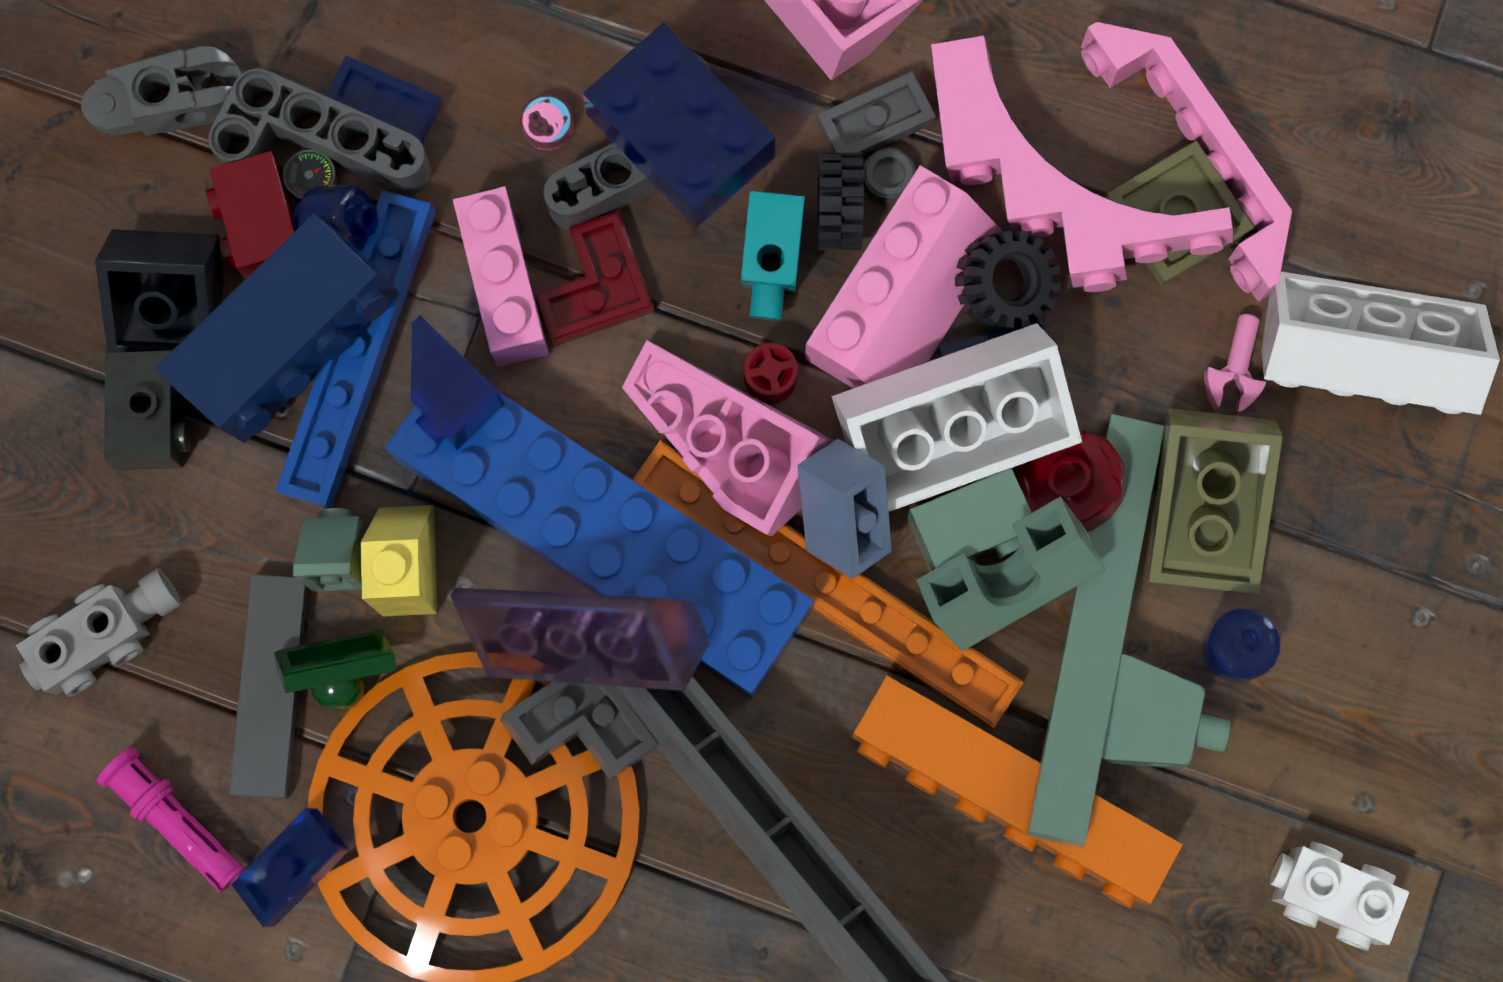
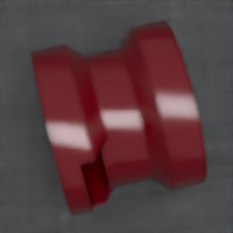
(769, 362)

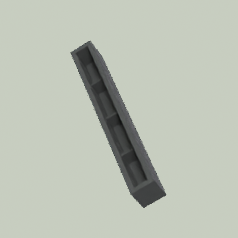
(780, 837)

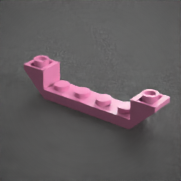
(1121, 52)

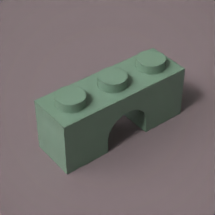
(980, 600)

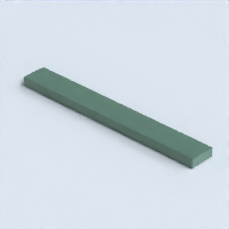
(1094, 648)

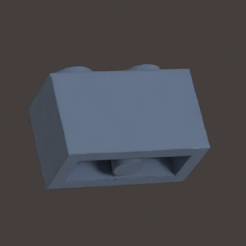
(845, 508)

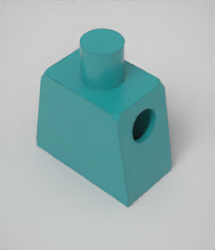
(772, 228)

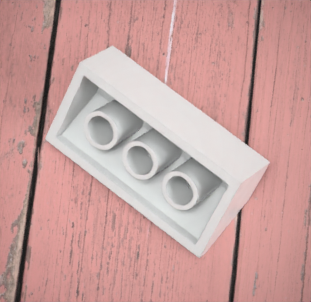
(1379, 344)

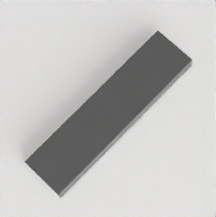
(264, 710)

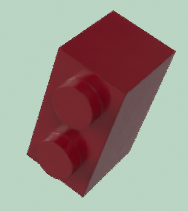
(253, 210)

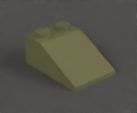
(1214, 500)

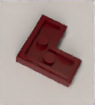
(608, 292)

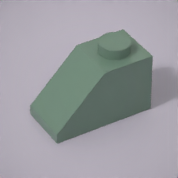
(330, 551)

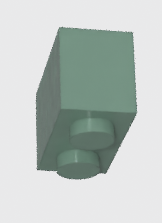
(971, 521)

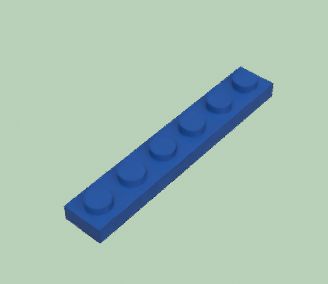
(347, 382)

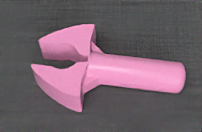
(1236, 368)

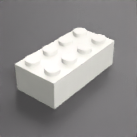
(962, 415)

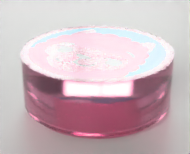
(547, 122)

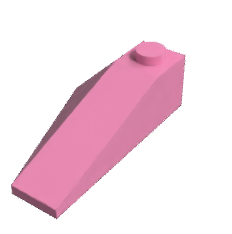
(725, 436)

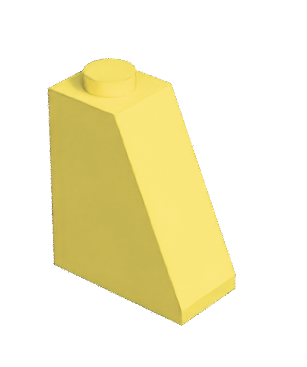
(400, 561)

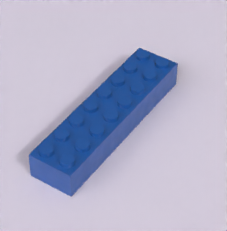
(611, 534)

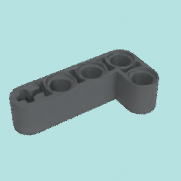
(329, 136)
(609, 197)

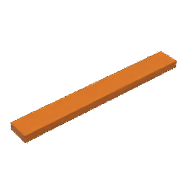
(851, 604)

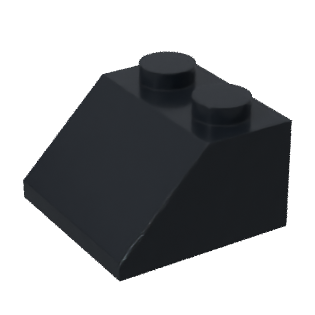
(156, 287)

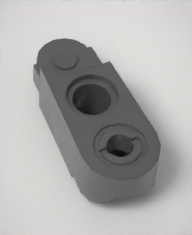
(122, 103)

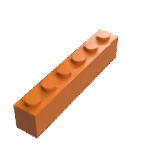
(1001, 784)

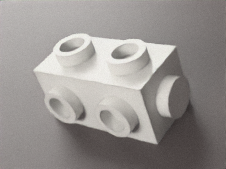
(1321, 888)

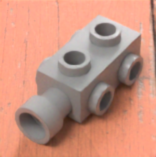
(84, 648)

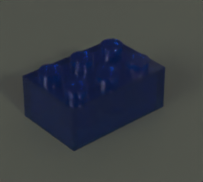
(679, 125)

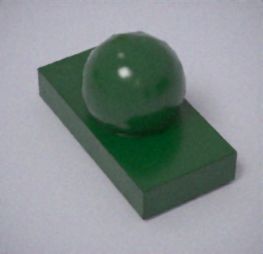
(335, 667)

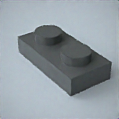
(877, 117)

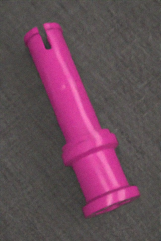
(154, 802)

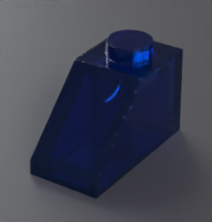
(447, 389)

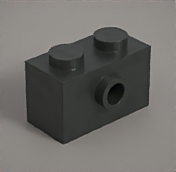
(142, 414)

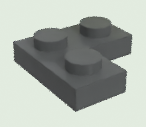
(589, 711)

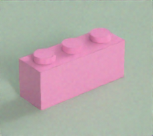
(500, 277)

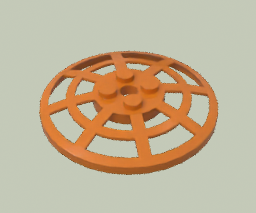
(461, 856)

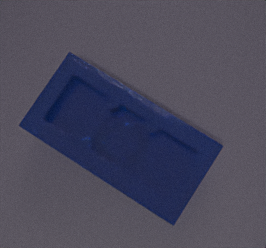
(385, 97)

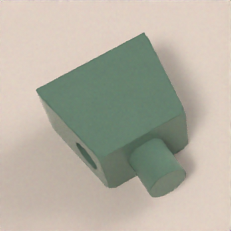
(1158, 719)

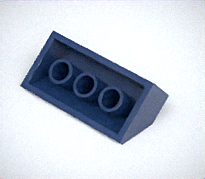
(278, 329)

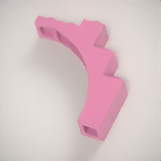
(1098, 232)

